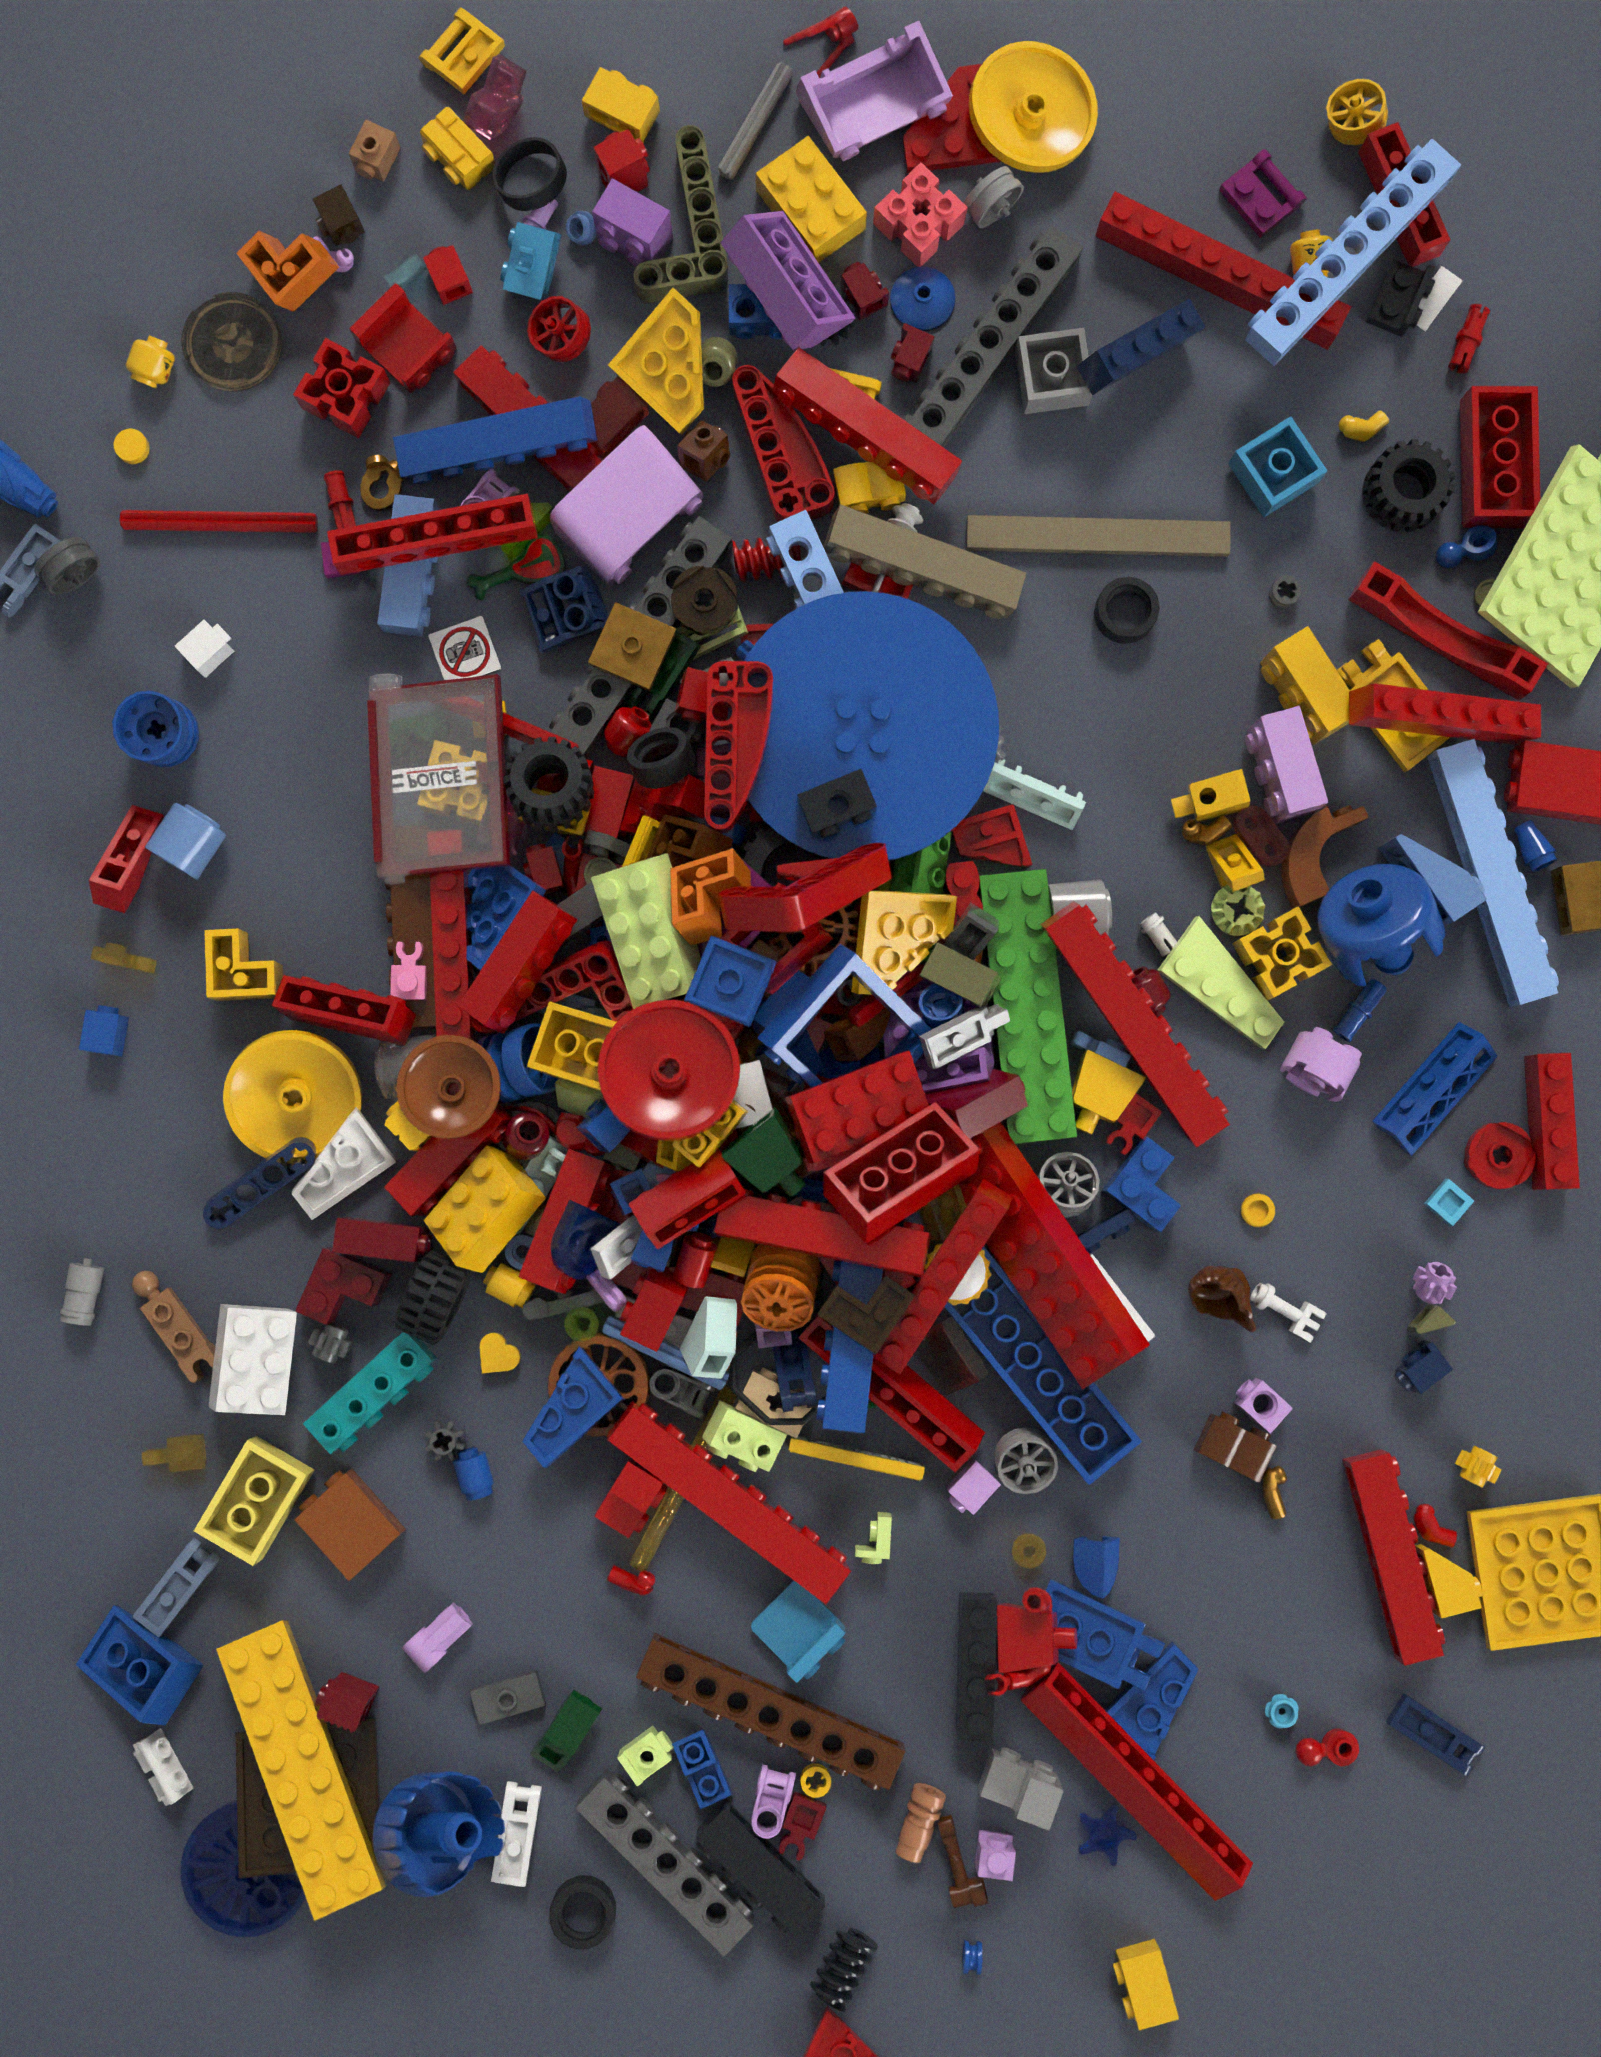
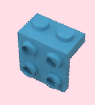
(799, 1630)

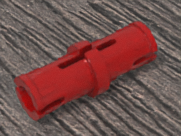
(1469, 338)

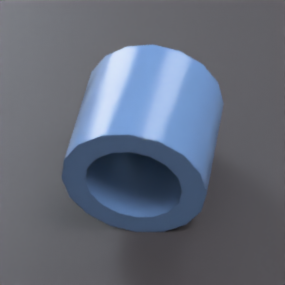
(186, 839)

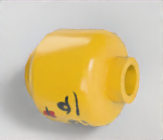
(1305, 249)
(150, 361)

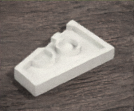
(343, 1166)

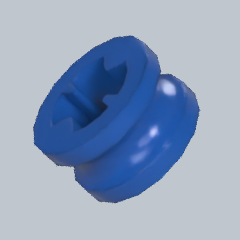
(972, 1957)

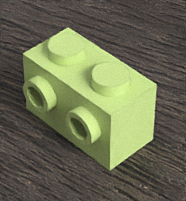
(743, 1438)

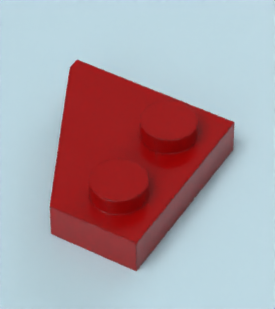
(993, 838)

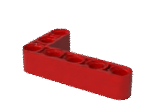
(809, 897)
(589, 974)

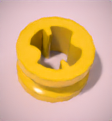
(821, 1789)

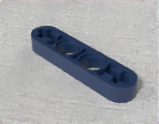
(262, 1186)

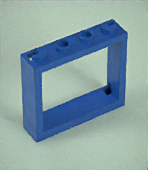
(816, 992)

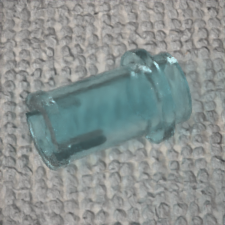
(406, 272)

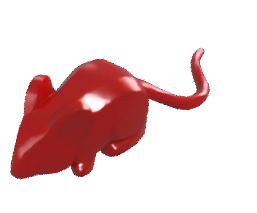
(565, 1130)

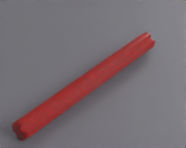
(218, 521)

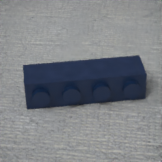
(1140, 346)

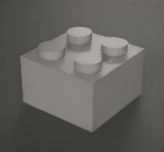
(1050, 372)

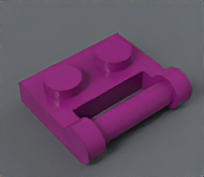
(1255, 201)

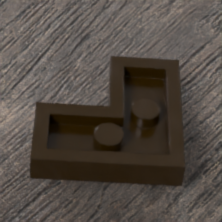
(867, 1323)

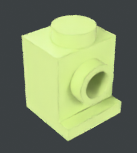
(649, 1740)

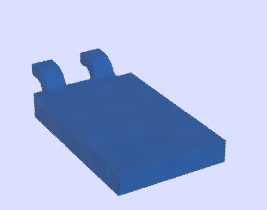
(1105, 1638)

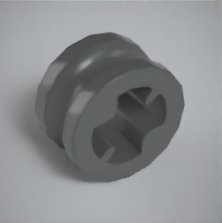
(1285, 581)

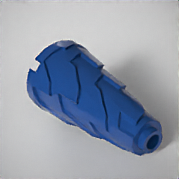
(22, 486)

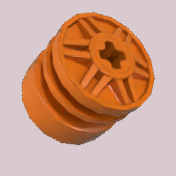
(780, 1288)

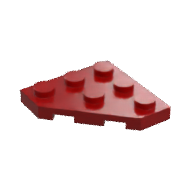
(950, 137)

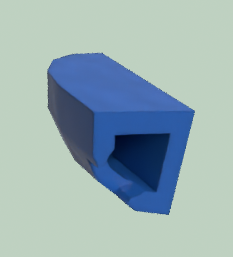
(647, 1255)
(1096, 1563)

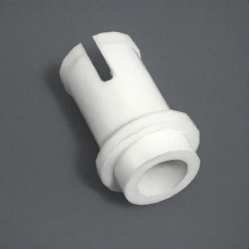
(1158, 932)

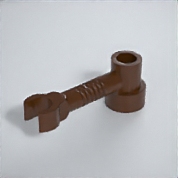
(966, 1889)

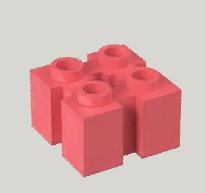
(920, 215)

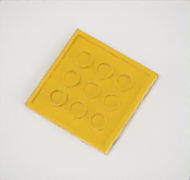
(1538, 1571)

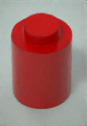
(695, 1260)

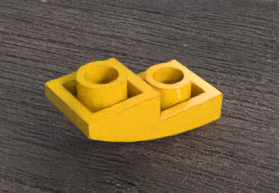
(702, 1147)

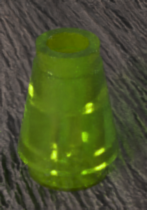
(573, 1327)

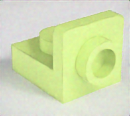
(881, 1534)

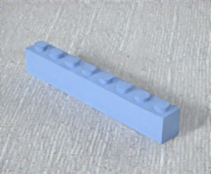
(1490, 857)

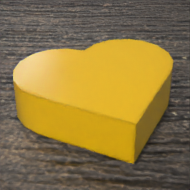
(497, 1354)

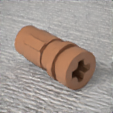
(919, 1823)

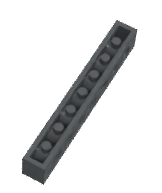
(1051, 248)
(695, 537)

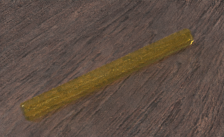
(672, 1500)

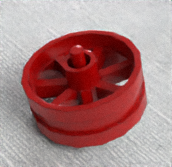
(558, 328)

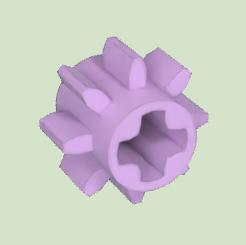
(1434, 1282)

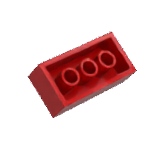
(1499, 456)
(900, 1172)

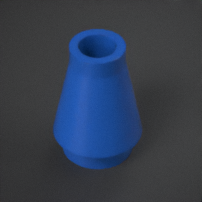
(1535, 848)

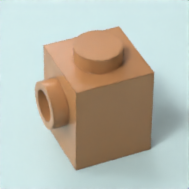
(374, 151)

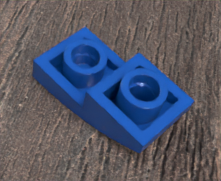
(702, 1769)

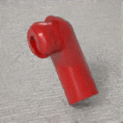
(638, 1584)

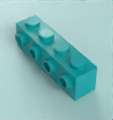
(370, 1391)

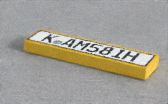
(856, 1457)

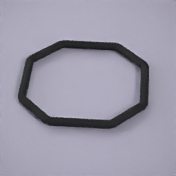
(733, 1385)

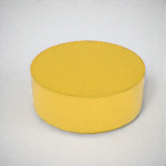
(131, 446)
(1257, 1210)

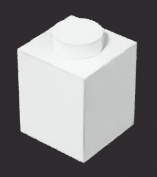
(205, 647)

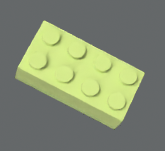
(639, 921)

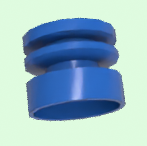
(140, 719)
(511, 1055)

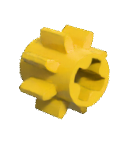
(1478, 1466)

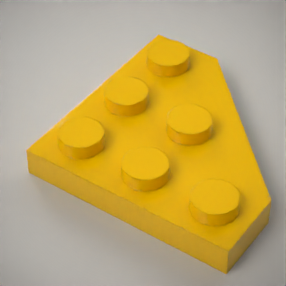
(666, 361)
(900, 930)

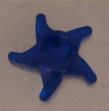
(1105, 1834)

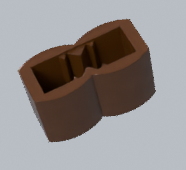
(1235, 1447)

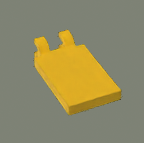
(1404, 747)

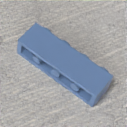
(407, 584)

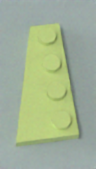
(1216, 981)

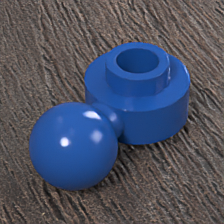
(1451, 554)

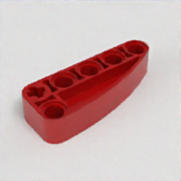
(794, 450)
(745, 730)

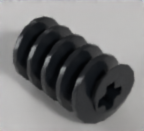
(844, 1968)

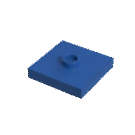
(730, 981)

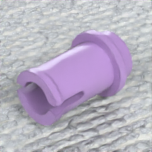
(540, 216)

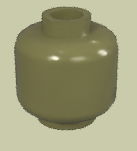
(718, 361)

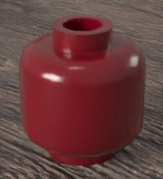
(1154, 985)
(531, 1127)

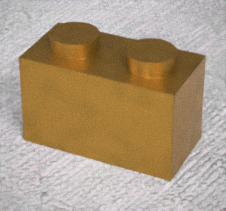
(1578, 897)

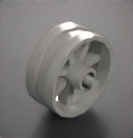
(993, 196)
(1068, 1181)
(1025, 1460)

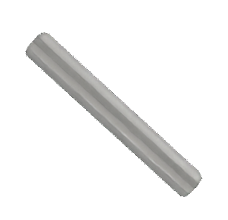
(755, 121)

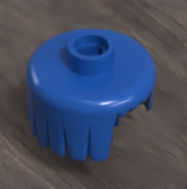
(1379, 917)
(435, 1831)

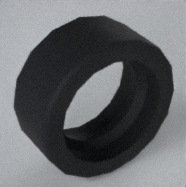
(1134, 586)
(668, 770)
(571, 1937)

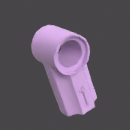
(431, 1642)

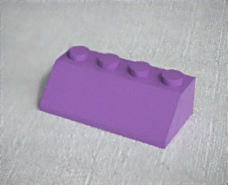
(786, 279)

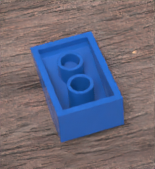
(139, 1668)

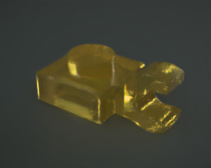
(182, 1453)

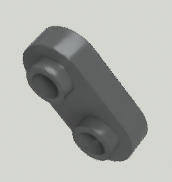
(606, 845)

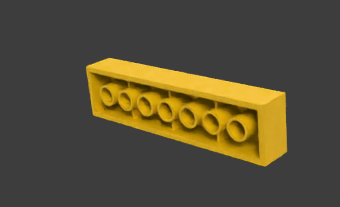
(301, 1769)

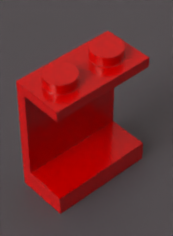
(402, 339)

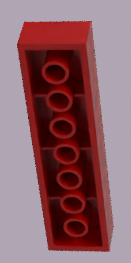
(1053, 1266)

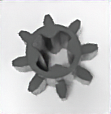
(330, 1342)
(441, 1450)

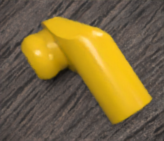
(1362, 429)

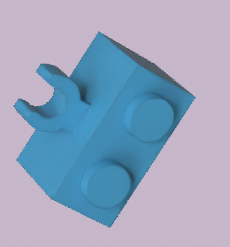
(530, 261)

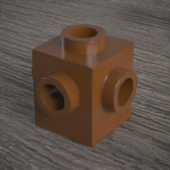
(704, 450)

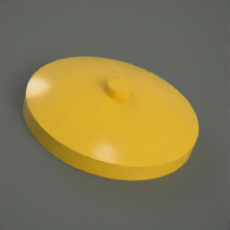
(1033, 106)
(290, 1089)

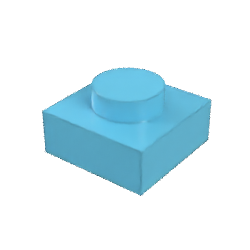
(1448, 1202)

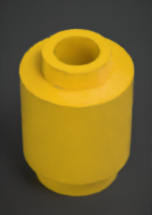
(507, 1286)

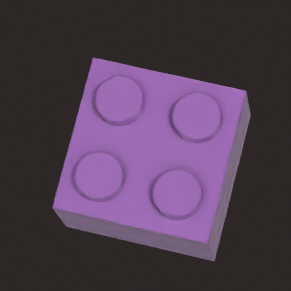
(632, 224)

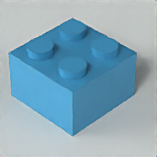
(1277, 466)

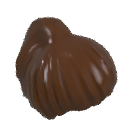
(1222, 1294)

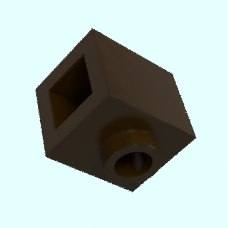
(337, 216)

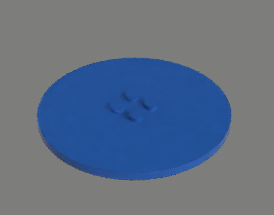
(880, 692)

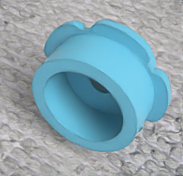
(1282, 1720)

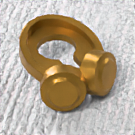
(375, 467)

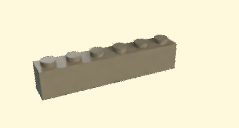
(923, 562)

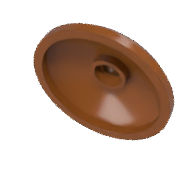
(426, 1080)

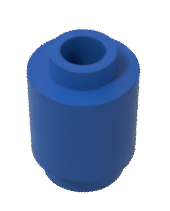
(473, 1473)

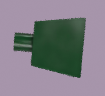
(767, 1155)

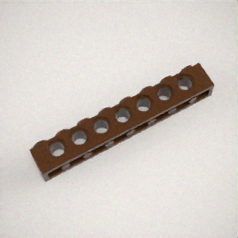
(791, 1708)

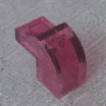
(498, 102)

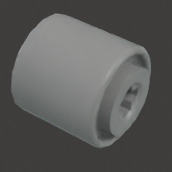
(1084, 893)

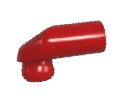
(1429, 1528)

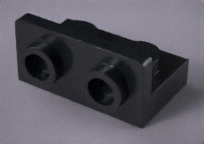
(1400, 296)

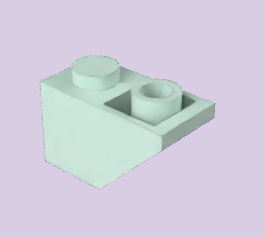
(711, 1338)

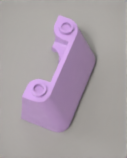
(875, 93)
(624, 505)

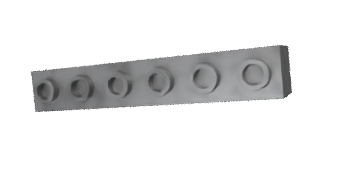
(720, 1930)

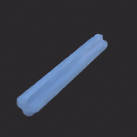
(667, 1352)

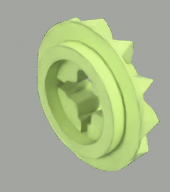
(1223, 914)

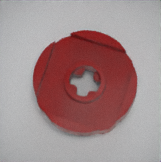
(1517, 1147)

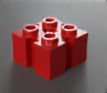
(336, 370)

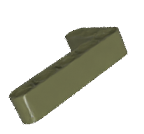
(701, 225)

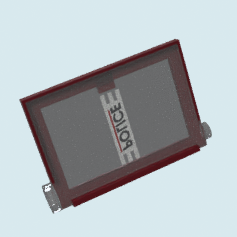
(437, 776)

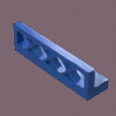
(1434, 1083)

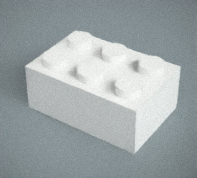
(252, 1359)

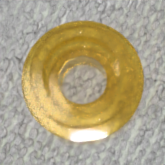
(1023, 1541)

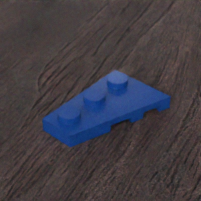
(573, 1409)
(1149, 1712)

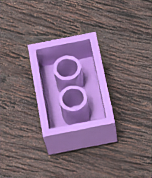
(1286, 765)

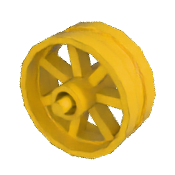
(1351, 96)

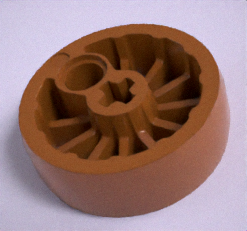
(640, 1375)

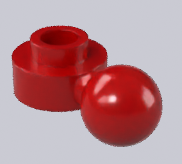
(1311, 1752)

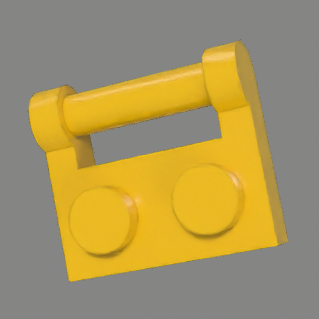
(469, 57)

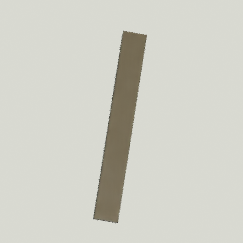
(1098, 536)

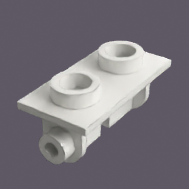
(169, 1777)

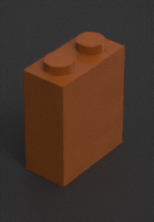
(348, 1523)

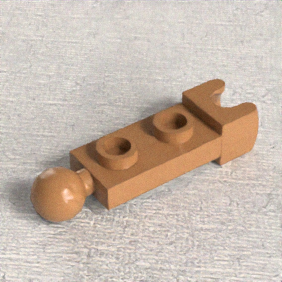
(174, 1325)

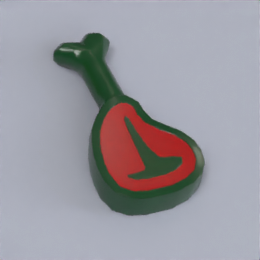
(539, 560)

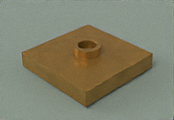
(632, 646)

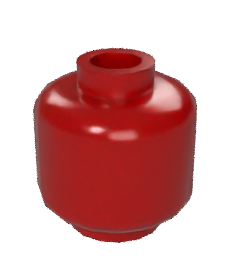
(625, 728)

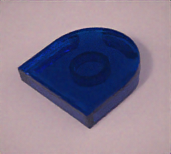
(575, 1236)

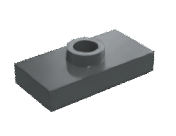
(507, 1697)

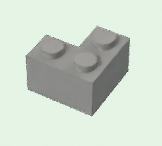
(1025, 1787)

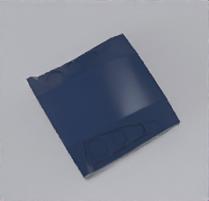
(565, 607)

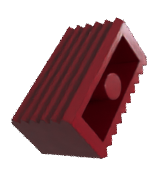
(345, 1701)

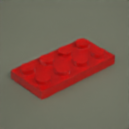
(856, 1106)

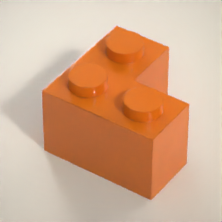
(288, 273)
(696, 890)

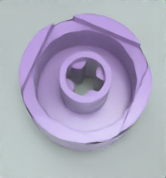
(1321, 1064)

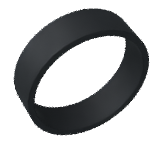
(515, 153)

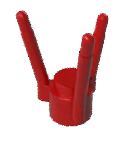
(837, 27)

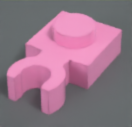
(409, 978)

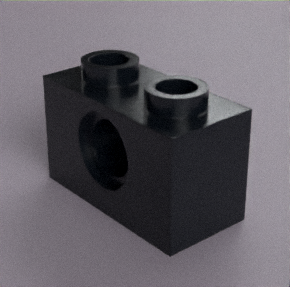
(852, 789)

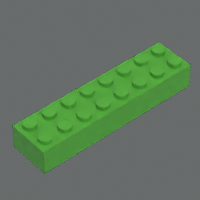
(1030, 991)

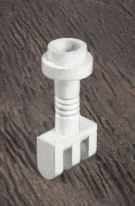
(1264, 1296)

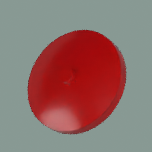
(669, 1070)

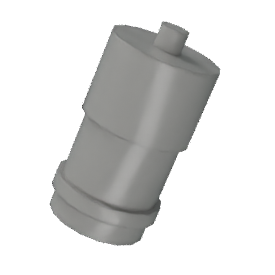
(81, 1287)

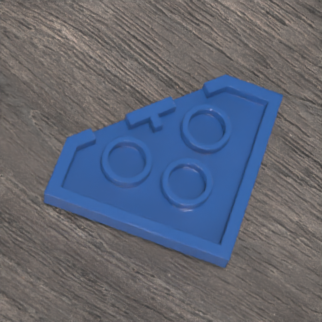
(495, 902)

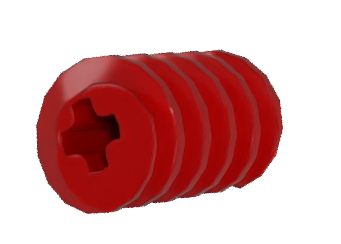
(759, 559)

